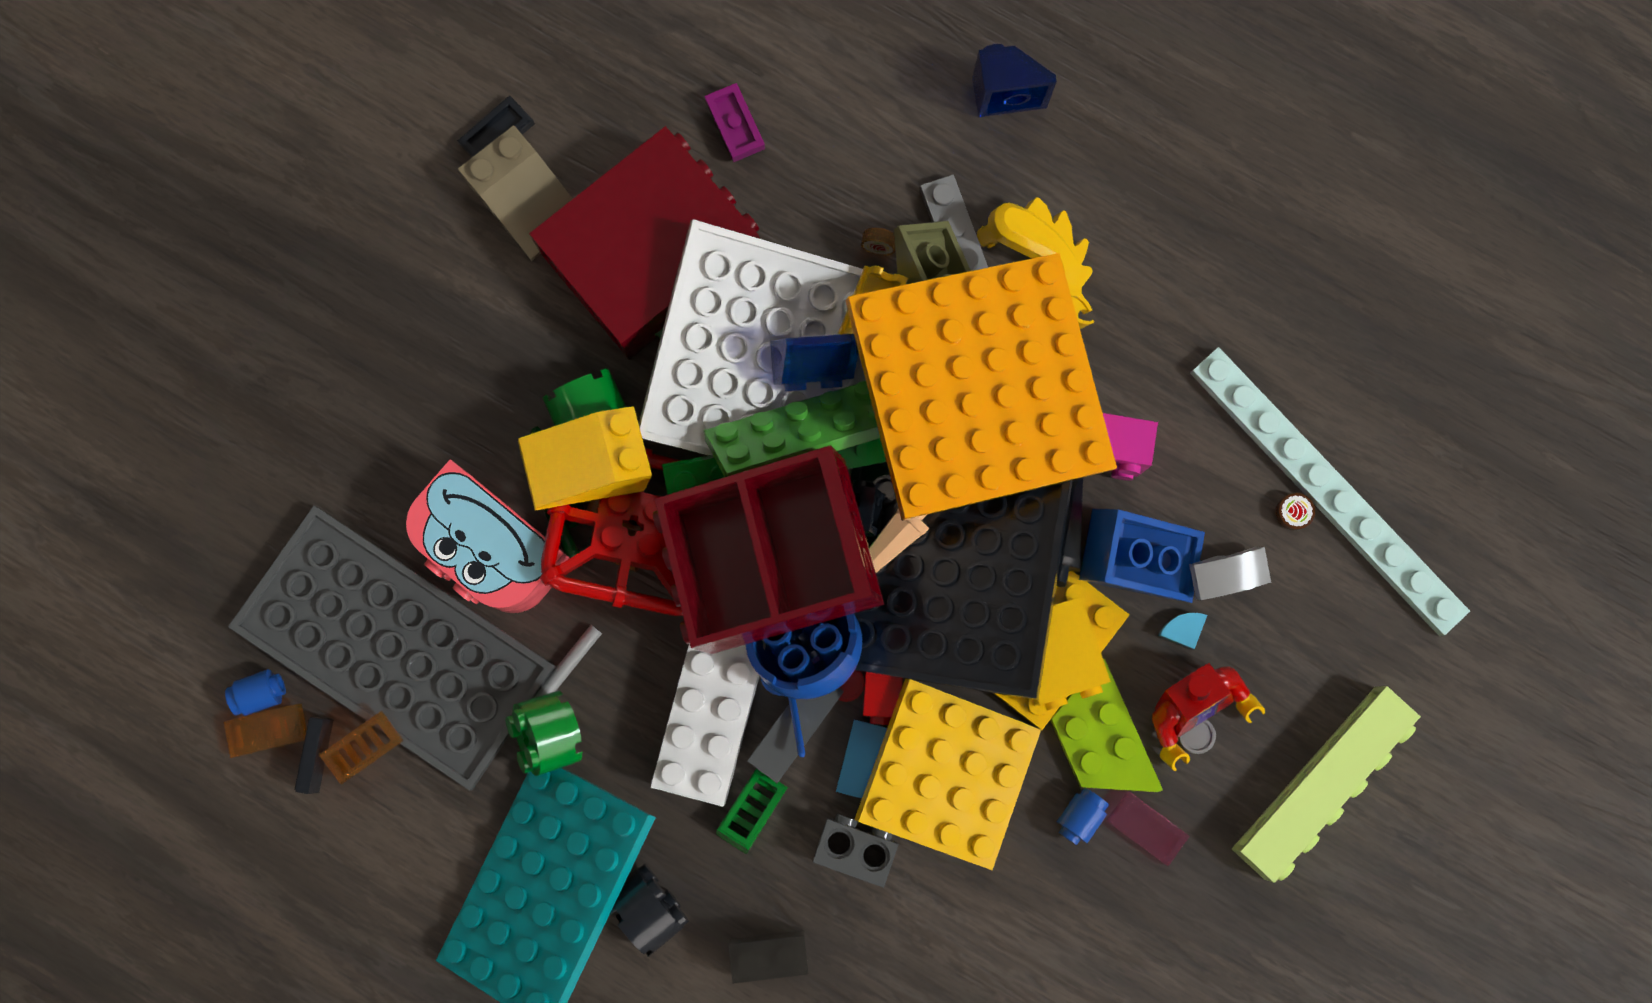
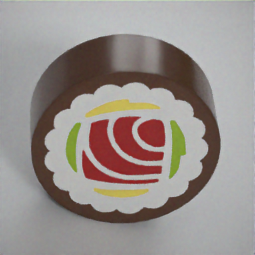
(1295, 511)

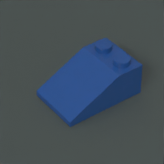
(1141, 554)

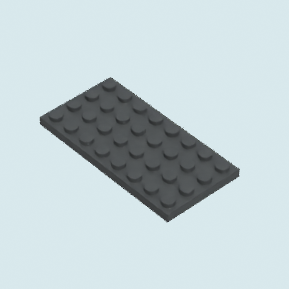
(391, 644)

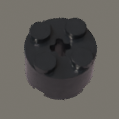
(647, 912)

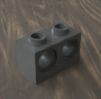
(851, 860)

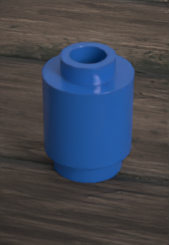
(255, 693)
(1082, 816)

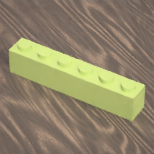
(1326, 784)

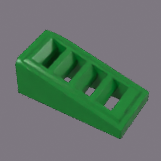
(736, 839)

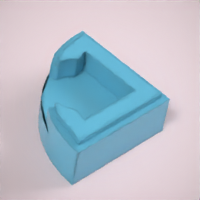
(1184, 629)

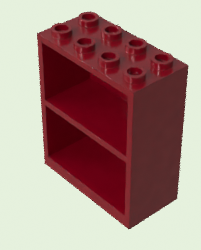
(628, 232)
(767, 551)

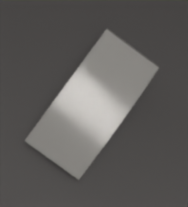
(1230, 573)

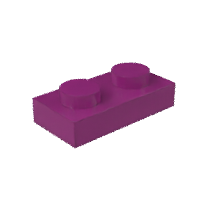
(734, 122)

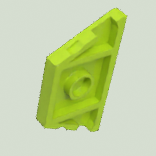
(1104, 742)

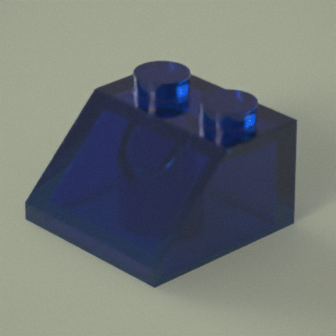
(1010, 81)
(813, 360)

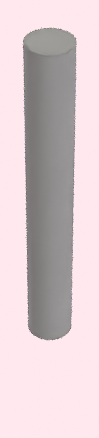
(570, 661)

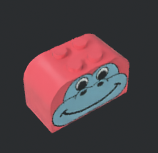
(478, 542)

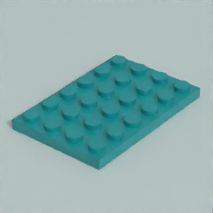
(545, 889)

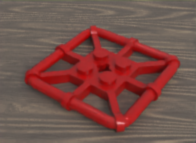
(613, 544)

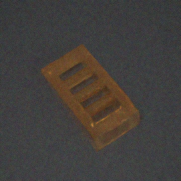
(338, 764)

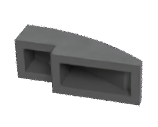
(779, 745)

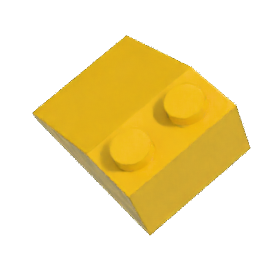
(586, 459)

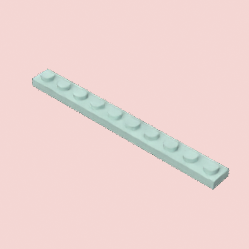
(1330, 492)

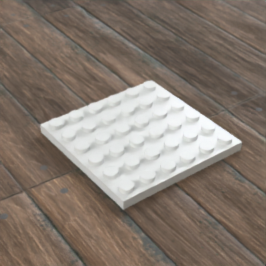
(718, 330)

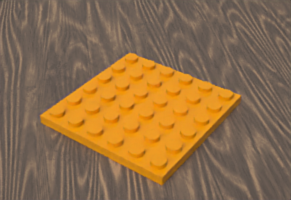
(980, 385)

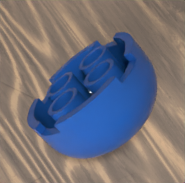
(809, 659)

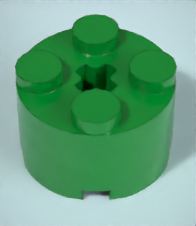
(583, 398)
(544, 733)

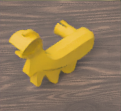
(1037, 235)

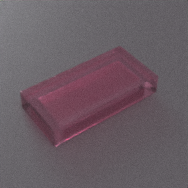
(1147, 828)

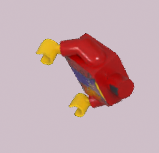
(1195, 701)

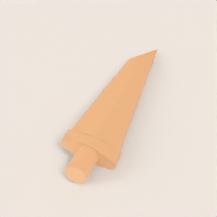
(895, 538)

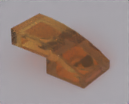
(265, 730)

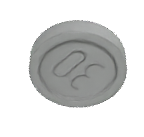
(1199, 739)

